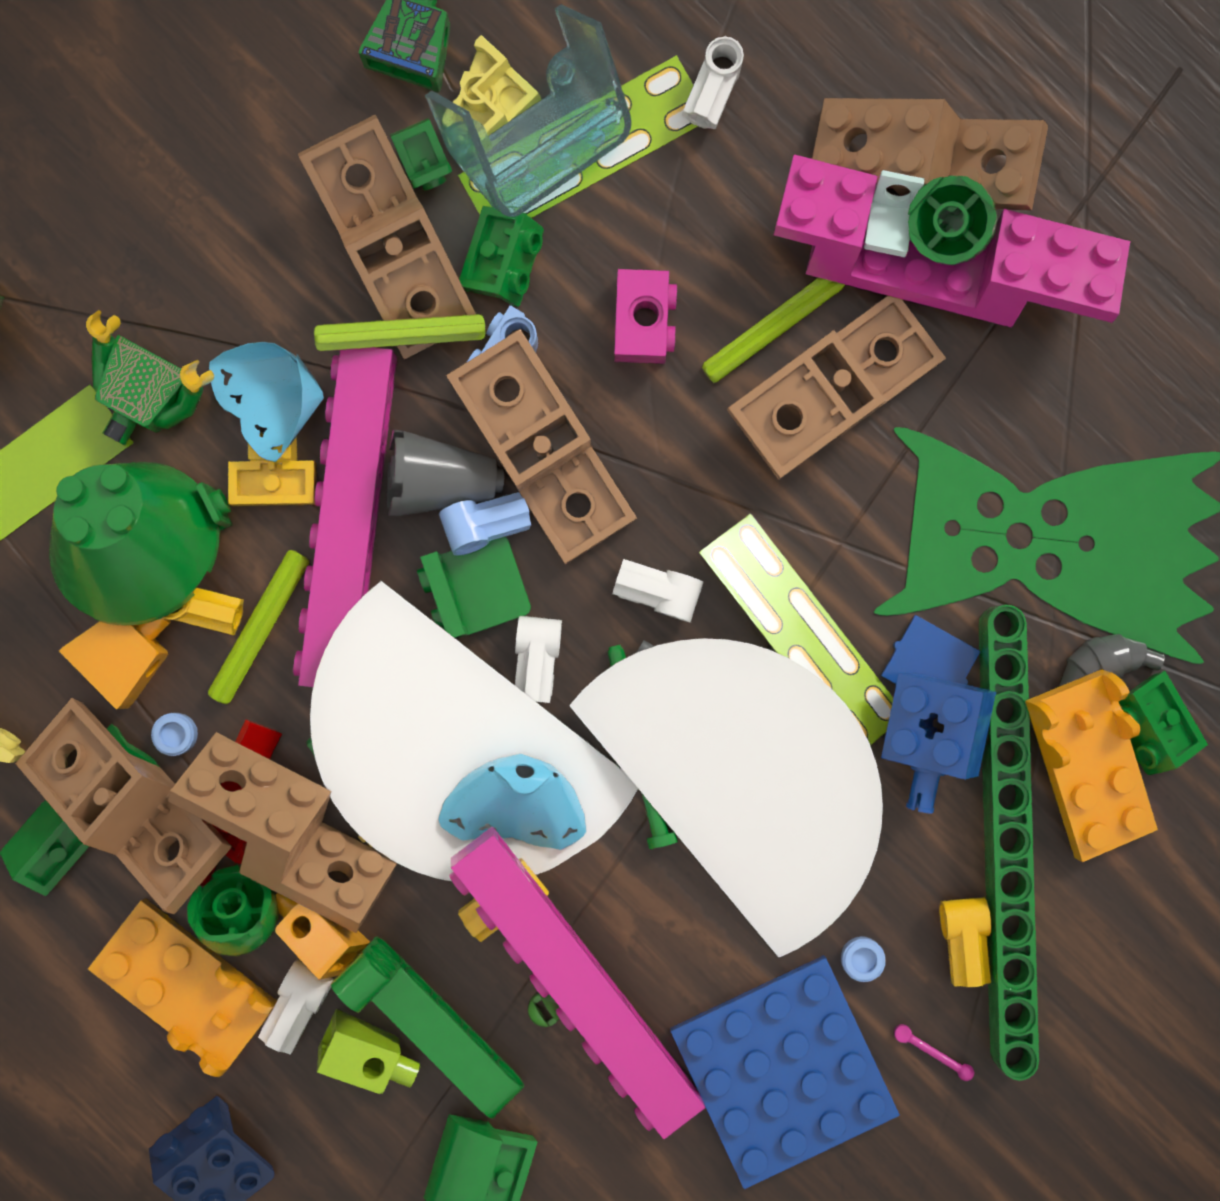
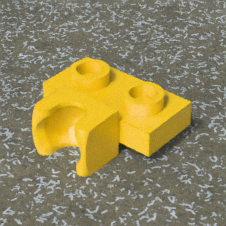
(270, 482)

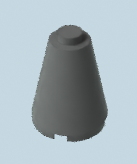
(435, 475)

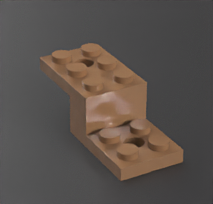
(932, 142)
(384, 226)
(835, 384)
(542, 446)
(121, 806)
(283, 831)

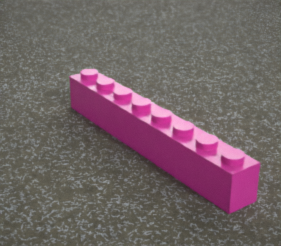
(346, 498)
(576, 982)

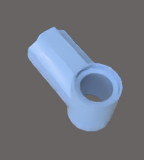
(474, 525)

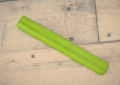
(770, 328)
(399, 332)
(258, 627)

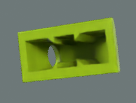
(348, 1051)

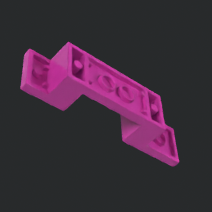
(1022, 262)

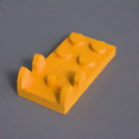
(1092, 763)
(183, 987)

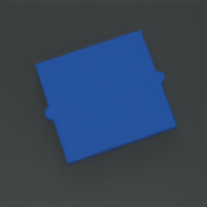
(931, 653)

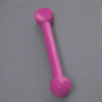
(904, 1034)

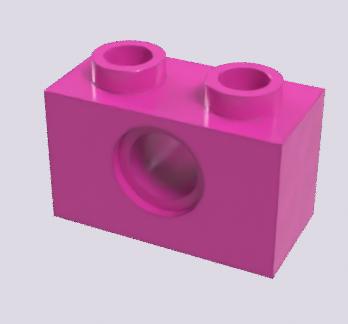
(644, 290)

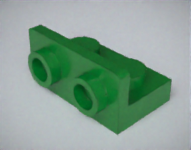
(501, 255)
(1166, 726)

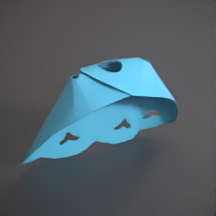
(274, 390)
(515, 804)

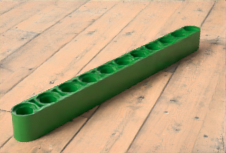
(998, 862)

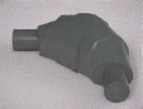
(1110, 654)

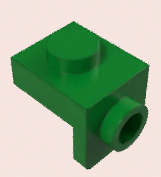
(421, 155)

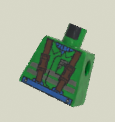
(408, 42)

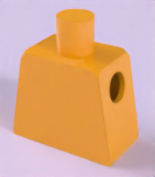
(118, 658)
(323, 947)

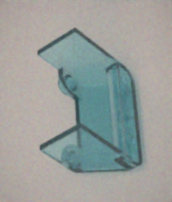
(552, 138)

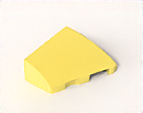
(494, 89)

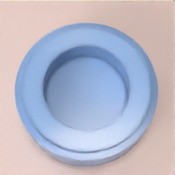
(174, 734)
(862, 959)

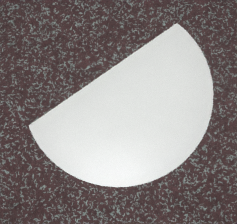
(412, 714)
(750, 773)

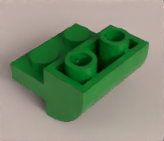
(479, 1162)

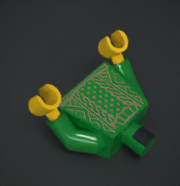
(139, 383)

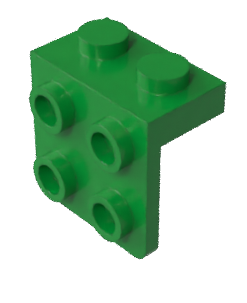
(474, 588)

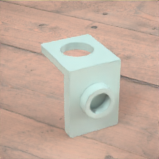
(889, 216)

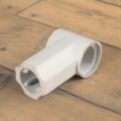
(714, 84)
(667, 592)
(536, 649)
(299, 998)

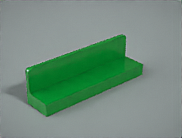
(45, 844)

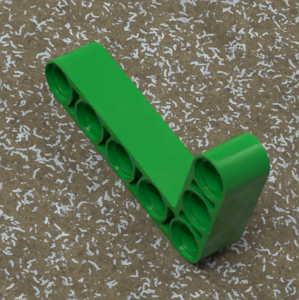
(430, 1023)

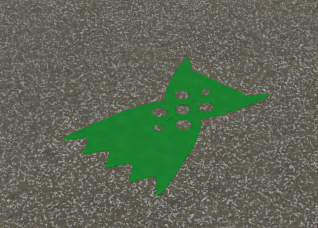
(1130, 510)

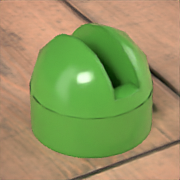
(536, 1015)

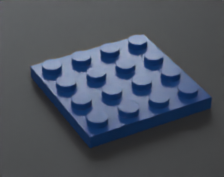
(784, 1072)

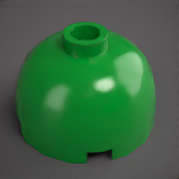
(952, 219)
(233, 913)

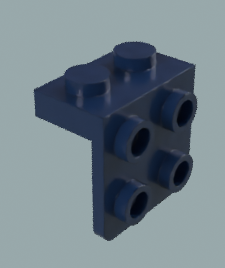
(207, 1159)

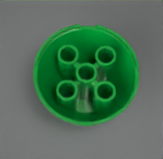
(130, 541)

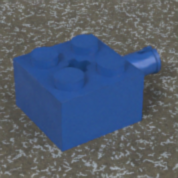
(933, 754)

